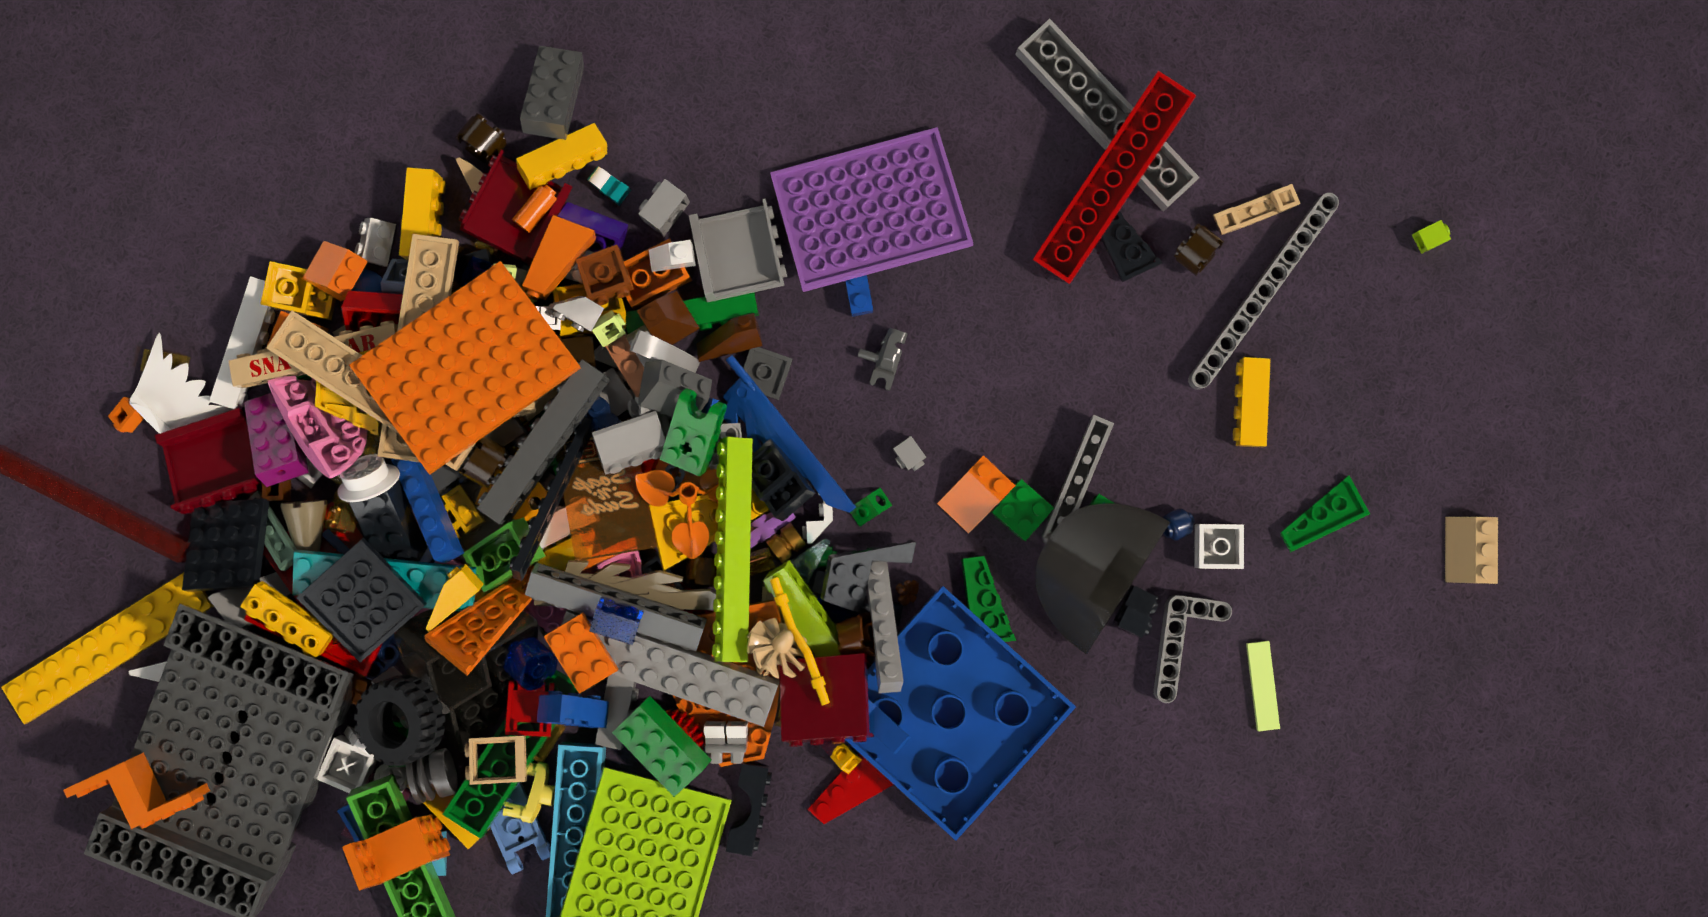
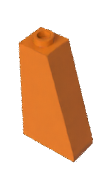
(556, 256)

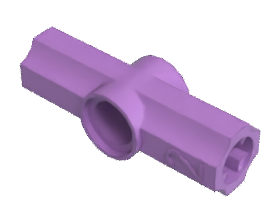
(765, 527)

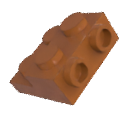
(605, 275)

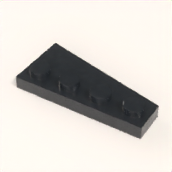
(1127, 250)

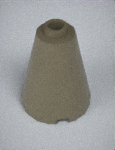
(305, 523)

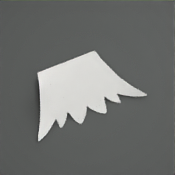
(166, 397)

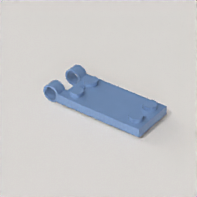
(508, 829)

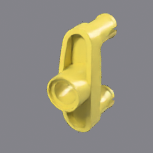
(540, 794)

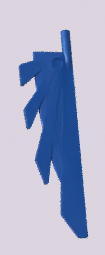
(766, 423)

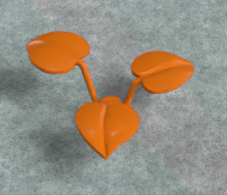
(655, 490)

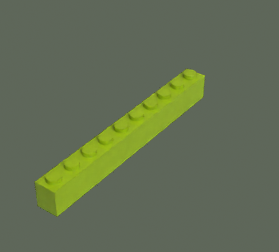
(733, 550)

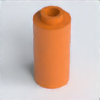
(535, 208)

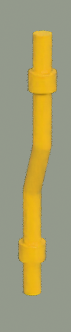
(817, 681)

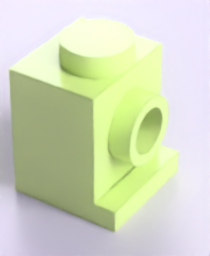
(609, 334)

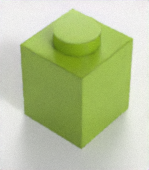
(1432, 236)

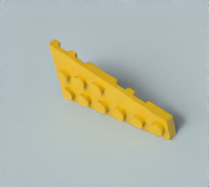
(667, 517)

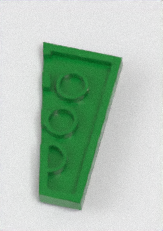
(1332, 512)
(983, 598)

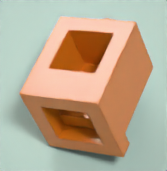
(125, 416)

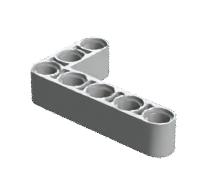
(1177, 638)

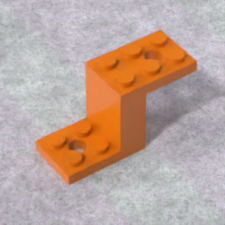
(138, 792)
(396, 851)

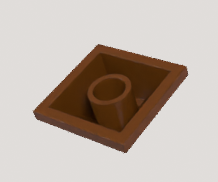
(668, 318)

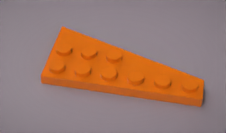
(477, 628)

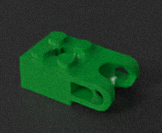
(692, 434)

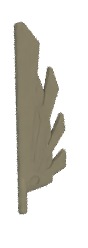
(645, 585)

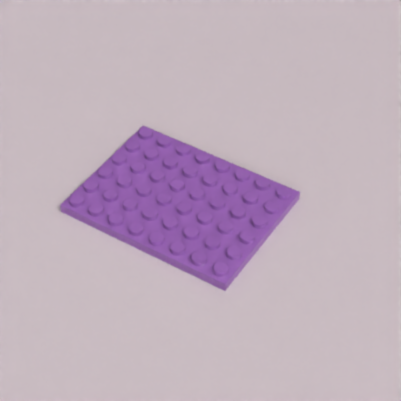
(871, 209)

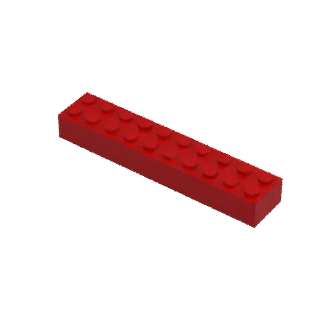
(1114, 177)

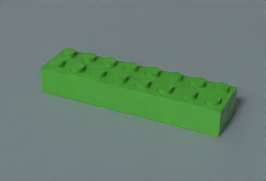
(380, 808)

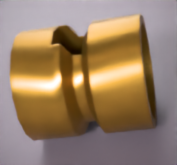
(786, 542)

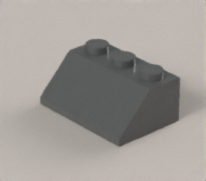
(663, 384)

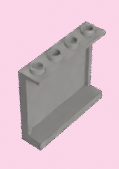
(738, 252)

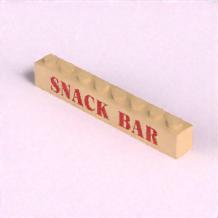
(265, 365)

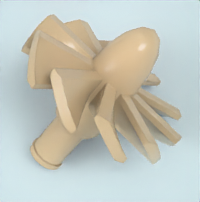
(772, 646)

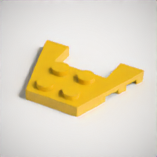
(338, 406)

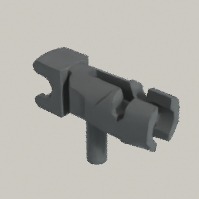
(887, 358)

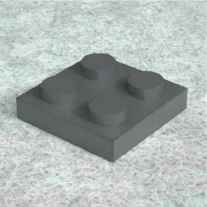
(768, 370)

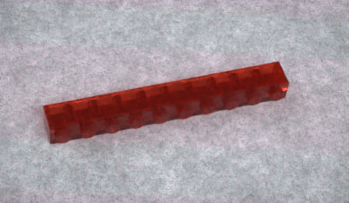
(93, 505)

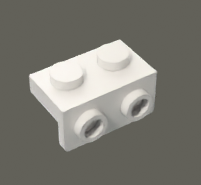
(375, 241)

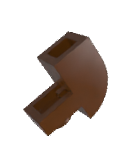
(276, 493)

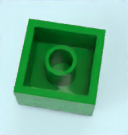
(1022, 510)

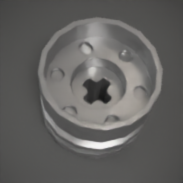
(432, 776)

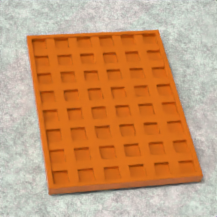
(464, 367)

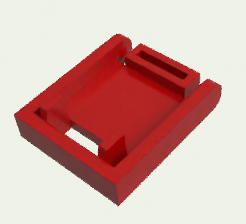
(523, 707)

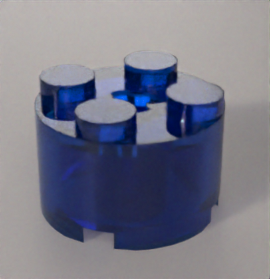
(530, 663)

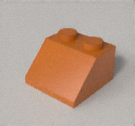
(334, 270)

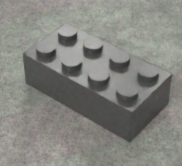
(552, 92)

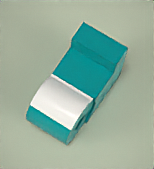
(609, 185)

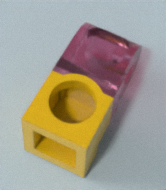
(842, 755)

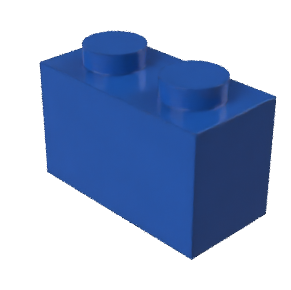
(859, 296)

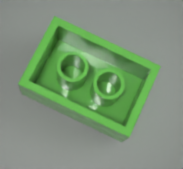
(495, 552)

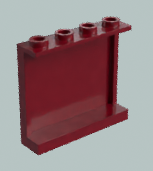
(496, 204)
(209, 461)
(841, 719)

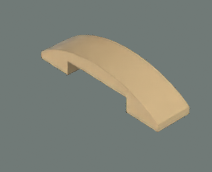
(1256, 210)

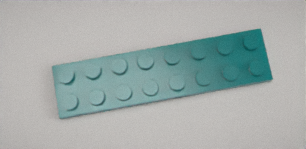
(423, 577)

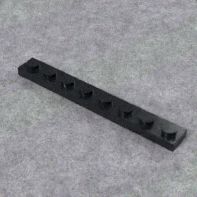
(549, 504)

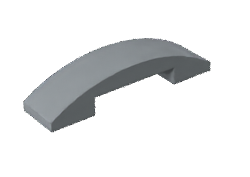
(657, 349)

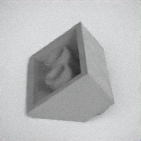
(629, 442)

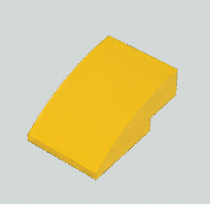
(288, 292)

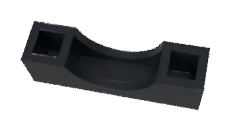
(743, 837)

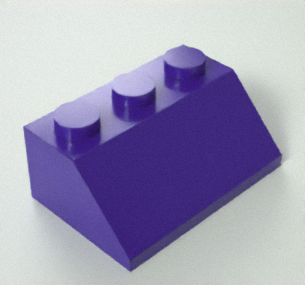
(607, 230)

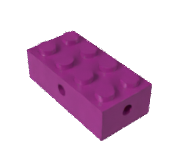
(273, 447)

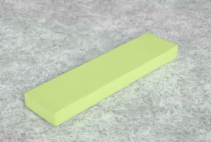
(1263, 686)

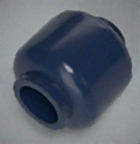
(1180, 524)

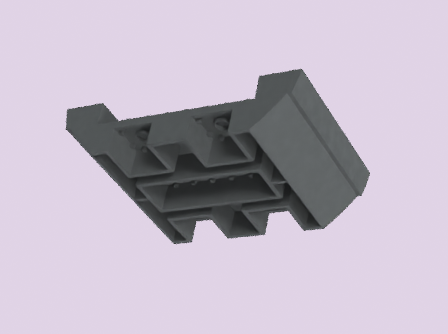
(242, 843)

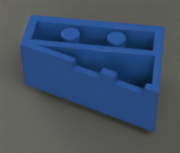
(572, 710)

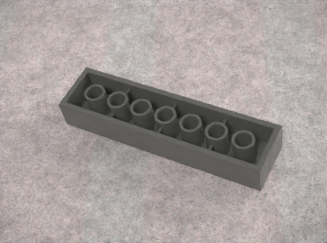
(542, 443)

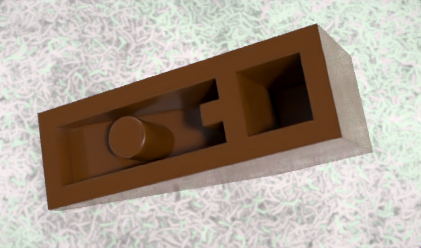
(732, 337)

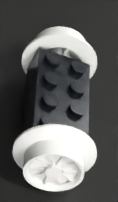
(383, 509)

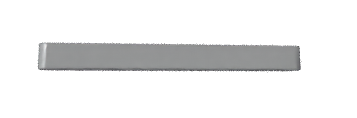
(1272, 286)

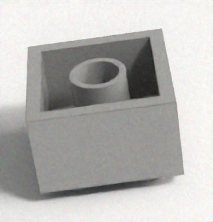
(663, 207)

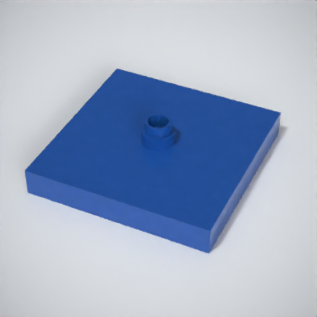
(968, 711)

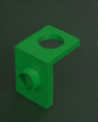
(869, 508)

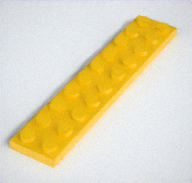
(100, 650)

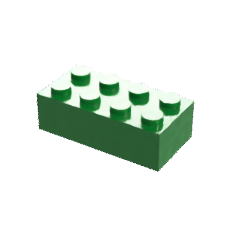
(662, 746)

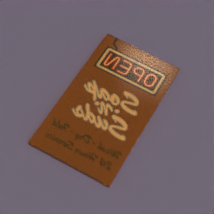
(605, 510)

